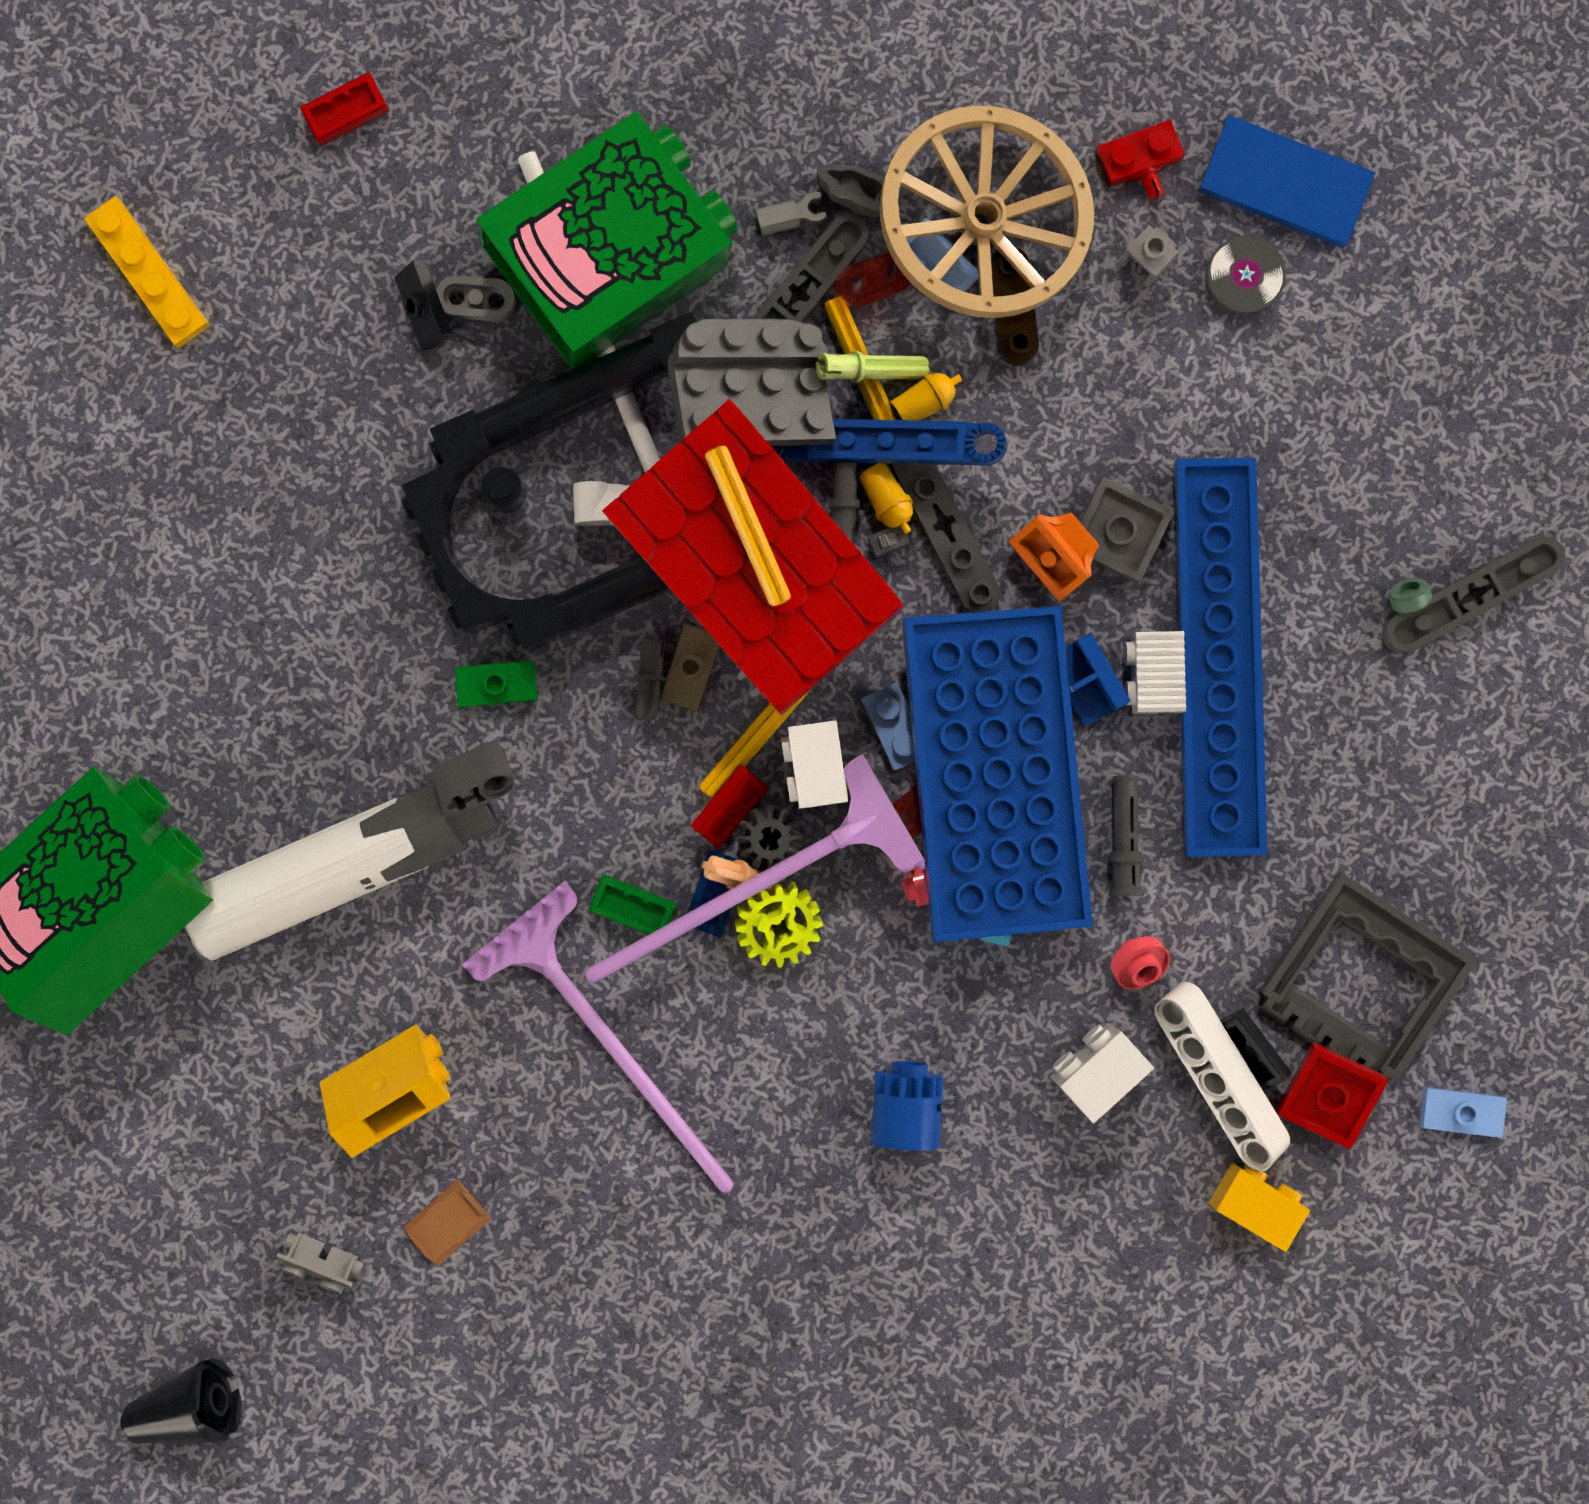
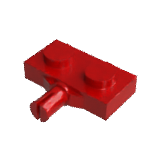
(1141, 157)

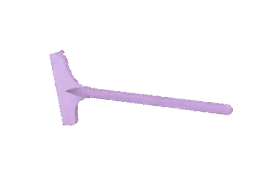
(868, 821)
(531, 945)

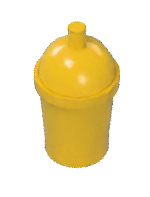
(925, 397)
(887, 497)

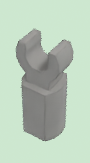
(789, 215)

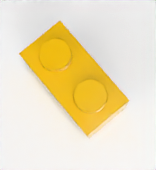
(1259, 1206)

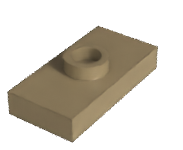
(690, 668)

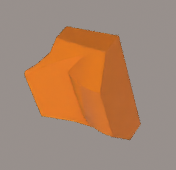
(1057, 552)

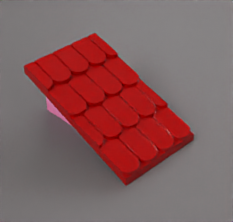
(691, 542)

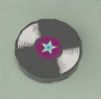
(1245, 275)

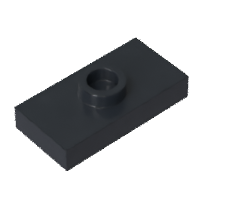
(422, 304)
(1256, 1050)

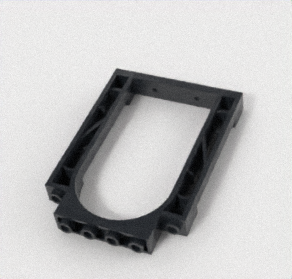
(477, 435)

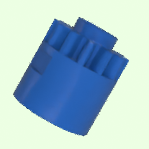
(907, 1107)

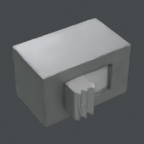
(887, 541)

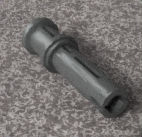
(1126, 854)

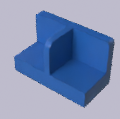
(1092, 681)

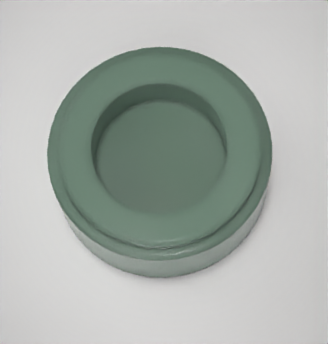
(1410, 595)

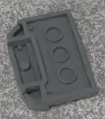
(759, 366)

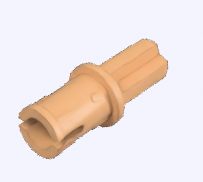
(729, 872)

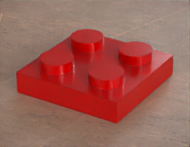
(1331, 1095)

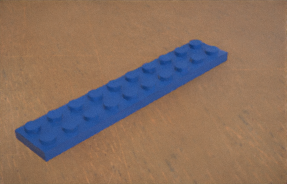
(1222, 657)

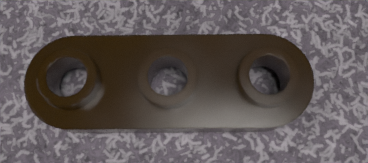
(1020, 325)

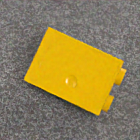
(385, 1090)

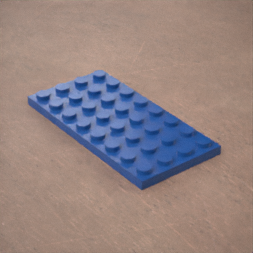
(996, 773)

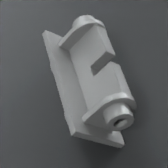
(304, 1260)

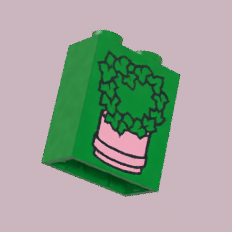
(608, 238)
(92, 897)

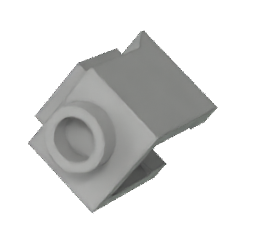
(1152, 251)

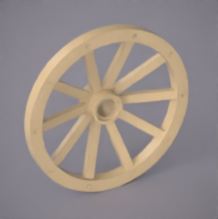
(990, 206)

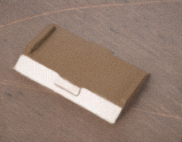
(447, 1223)

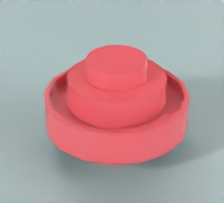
(1140, 962)

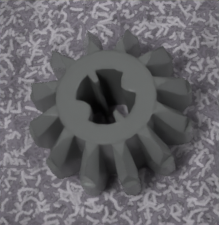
(757, 835)

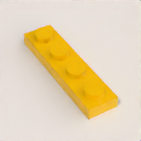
(147, 272)

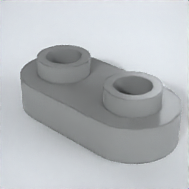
(477, 299)

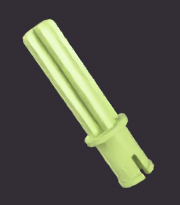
(859, 367)

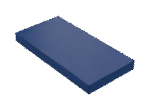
(1286, 181)

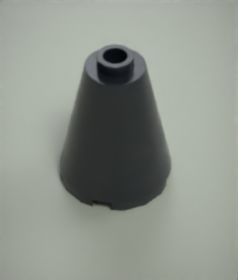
(186, 1408)

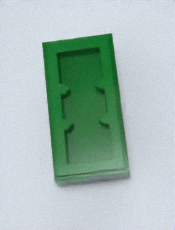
(496, 684)
(631, 905)

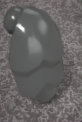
(852, 188)

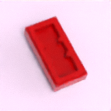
(344, 108)
(729, 806)

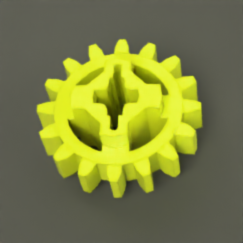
(786, 938)

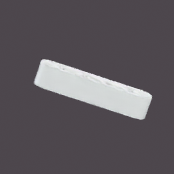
(1222, 1076)

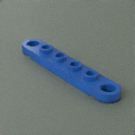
(903, 443)

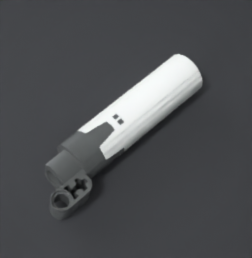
(354, 855)

